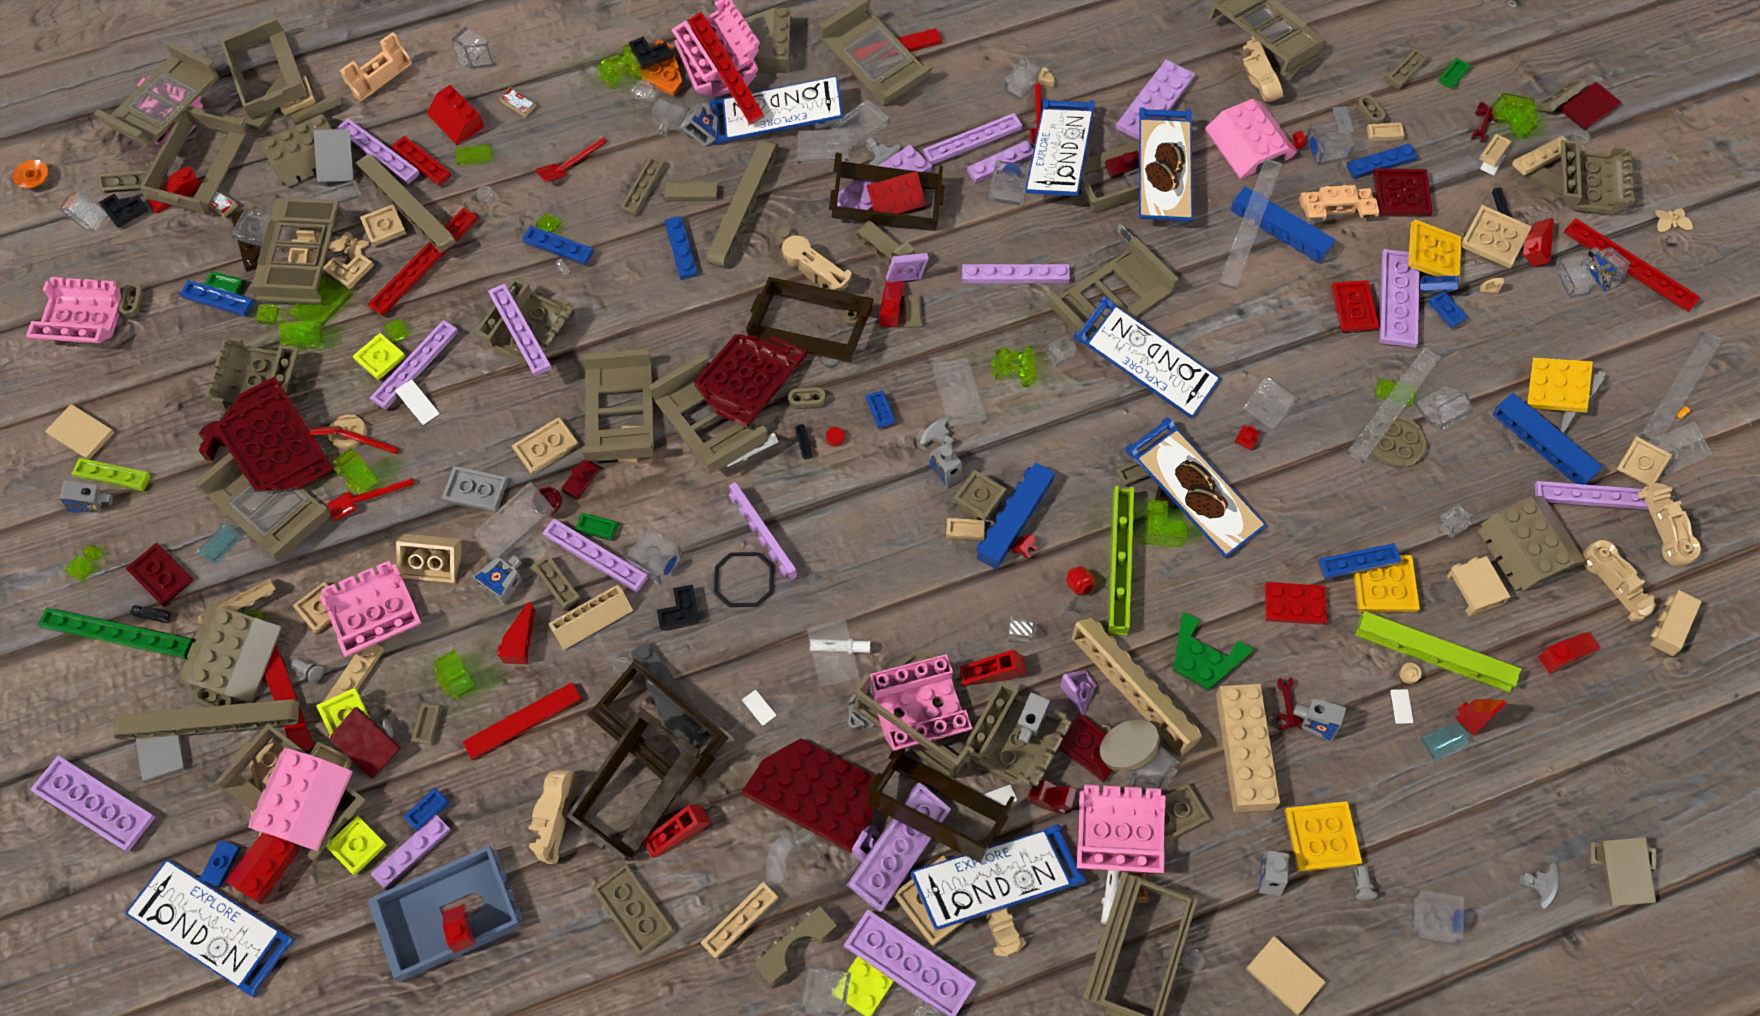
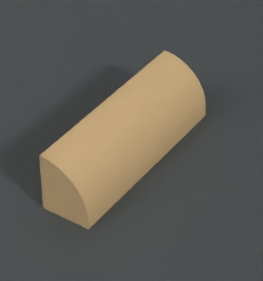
(590, 617)

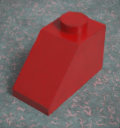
(457, 928)

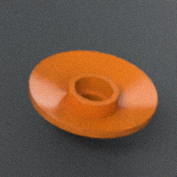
(30, 174)

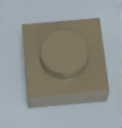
(782, 234)

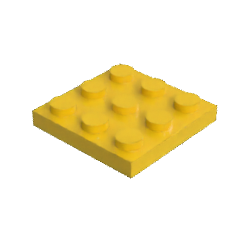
(1434, 250)
(1560, 384)
(1388, 588)
(1322, 836)

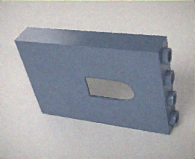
(412, 918)

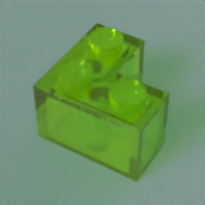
(1518, 111)
(1162, 530)
(453, 675)

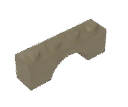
(815, 927)

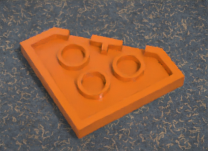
(664, 75)

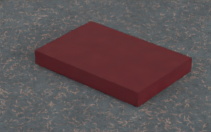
(1590, 106)
(160, 574)
(364, 742)
(1083, 746)

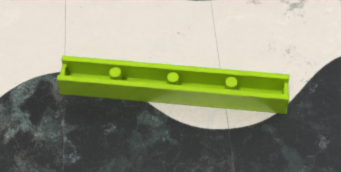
(1120, 561)
(1437, 652)

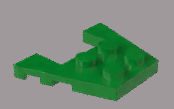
(1200, 662)

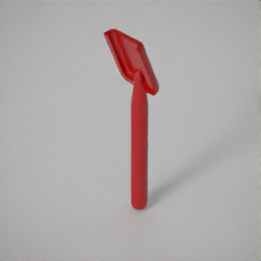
(1038, 110)
(553, 171)
(354, 436)
(346, 502)

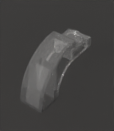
(781, 852)

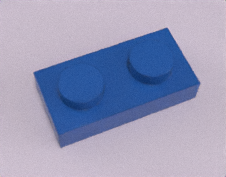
(1445, 283)
(1447, 309)

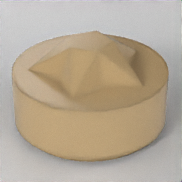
(1410, 673)

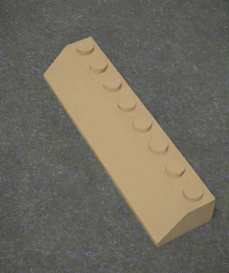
(1135, 686)

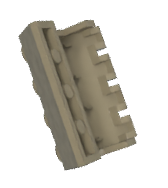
(293, 150)
(1596, 180)
(540, 314)
(246, 367)
(1530, 542)
(230, 653)
(997, 745)

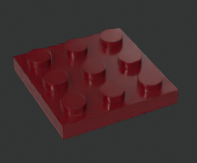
(1402, 192)

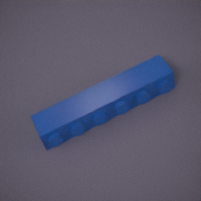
(1288, 228)
(1546, 440)
(1015, 515)

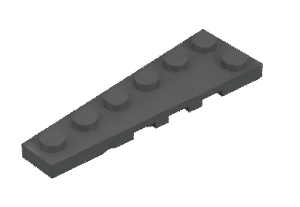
(675, 718)

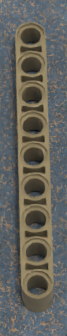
(405, 203)
(742, 203)
(206, 719)

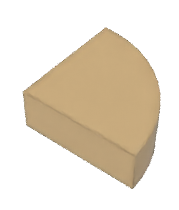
(1046, 77)
(1492, 285)

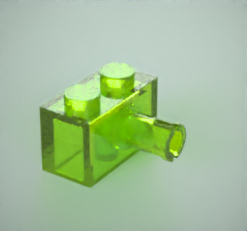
(301, 333)
(355, 471)

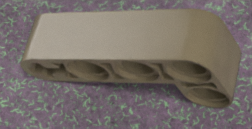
(881, 243)

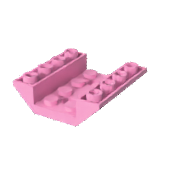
(913, 690)

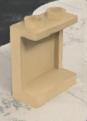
(1479, 585)

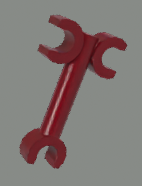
(1487, 114)
(1290, 719)

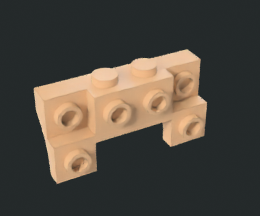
(377, 71)
(1338, 201)

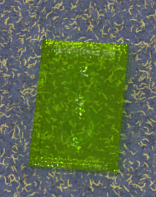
(333, 299)

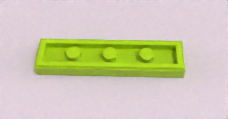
(111, 474)

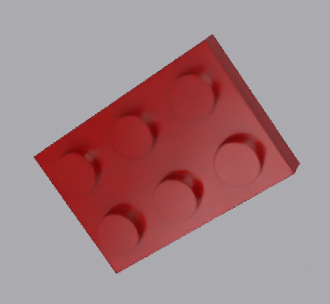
(897, 194)
(1354, 306)
(1295, 603)

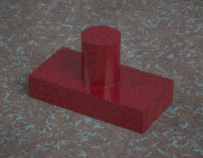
(1122, 164)
(580, 479)

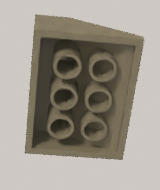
(774, 35)

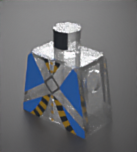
(1608, 268)

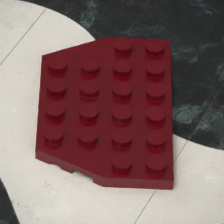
(747, 376)
(271, 440)
(814, 792)

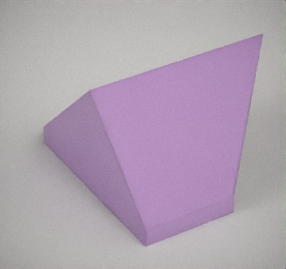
(1079, 689)
(865, 842)

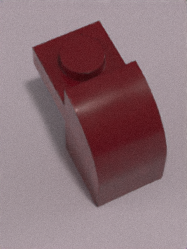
(211, 441)
(1052, 797)

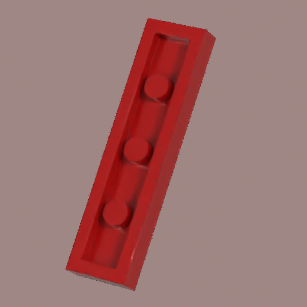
(421, 160)

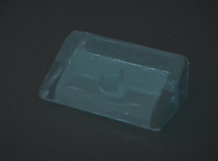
(219, 544)
(1446, 740)

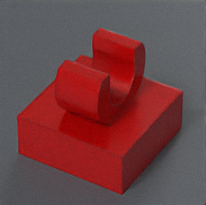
(1247, 437)
(1023, 544)

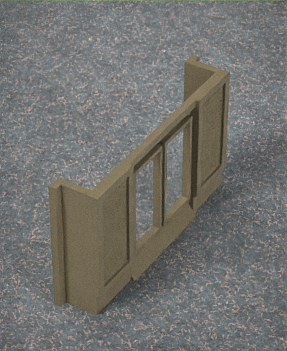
(1136, 268)
(290, 280)
(612, 374)
(678, 394)

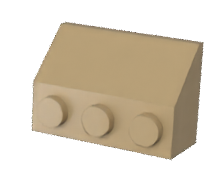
(428, 557)

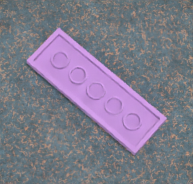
(1158, 94)
(857, 195)
(1398, 300)
(92, 803)
(895, 851)
(909, 964)

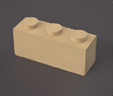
(1675, 622)

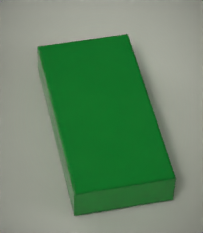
(1454, 73)
(225, 282)
(596, 526)

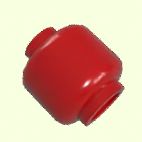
(1080, 580)

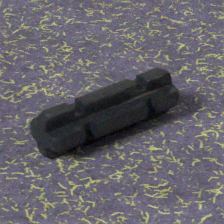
(1500, 201)
(803, 441)
(150, 613)

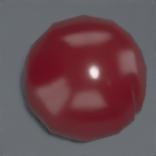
(553, 497)

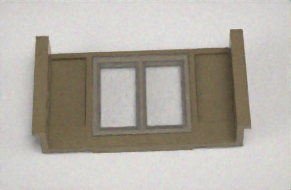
(1274, 28)
(872, 52)
(162, 96)
(270, 518)

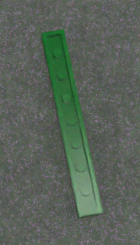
(115, 633)

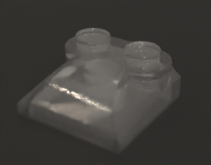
(825, 992)

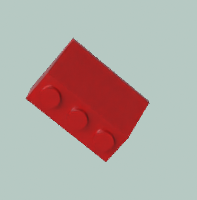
(454, 115)
(262, 866)

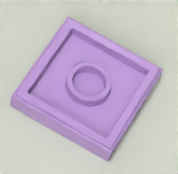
(906, 267)

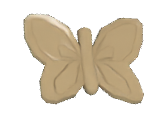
(1673, 218)
(350, 244)

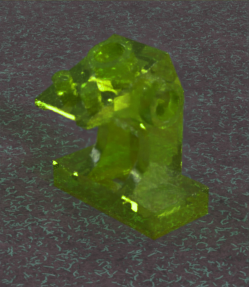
(629, 65)
(1026, 368)

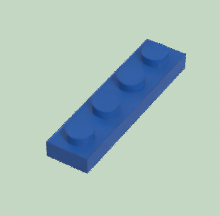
(1386, 159)
(557, 245)
(680, 248)
(216, 298)
(1359, 561)

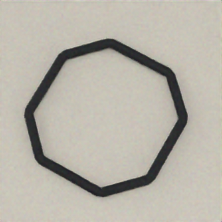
(743, 604)

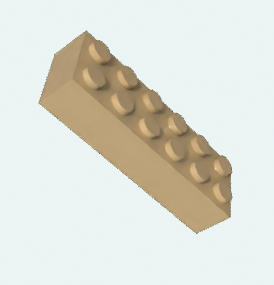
(1247, 748)

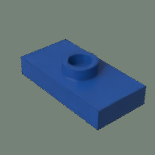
(880, 409)
(426, 809)
(220, 864)

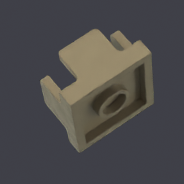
(979, 496)

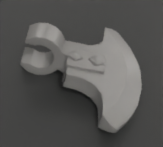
(881, 152)
(937, 432)
(1544, 883)

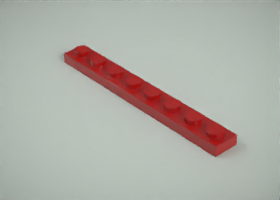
(726, 68)
(419, 265)
(1637, 269)

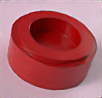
(1299, 139)
(835, 436)

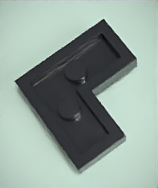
(649, 56)
(123, 213)
(683, 613)

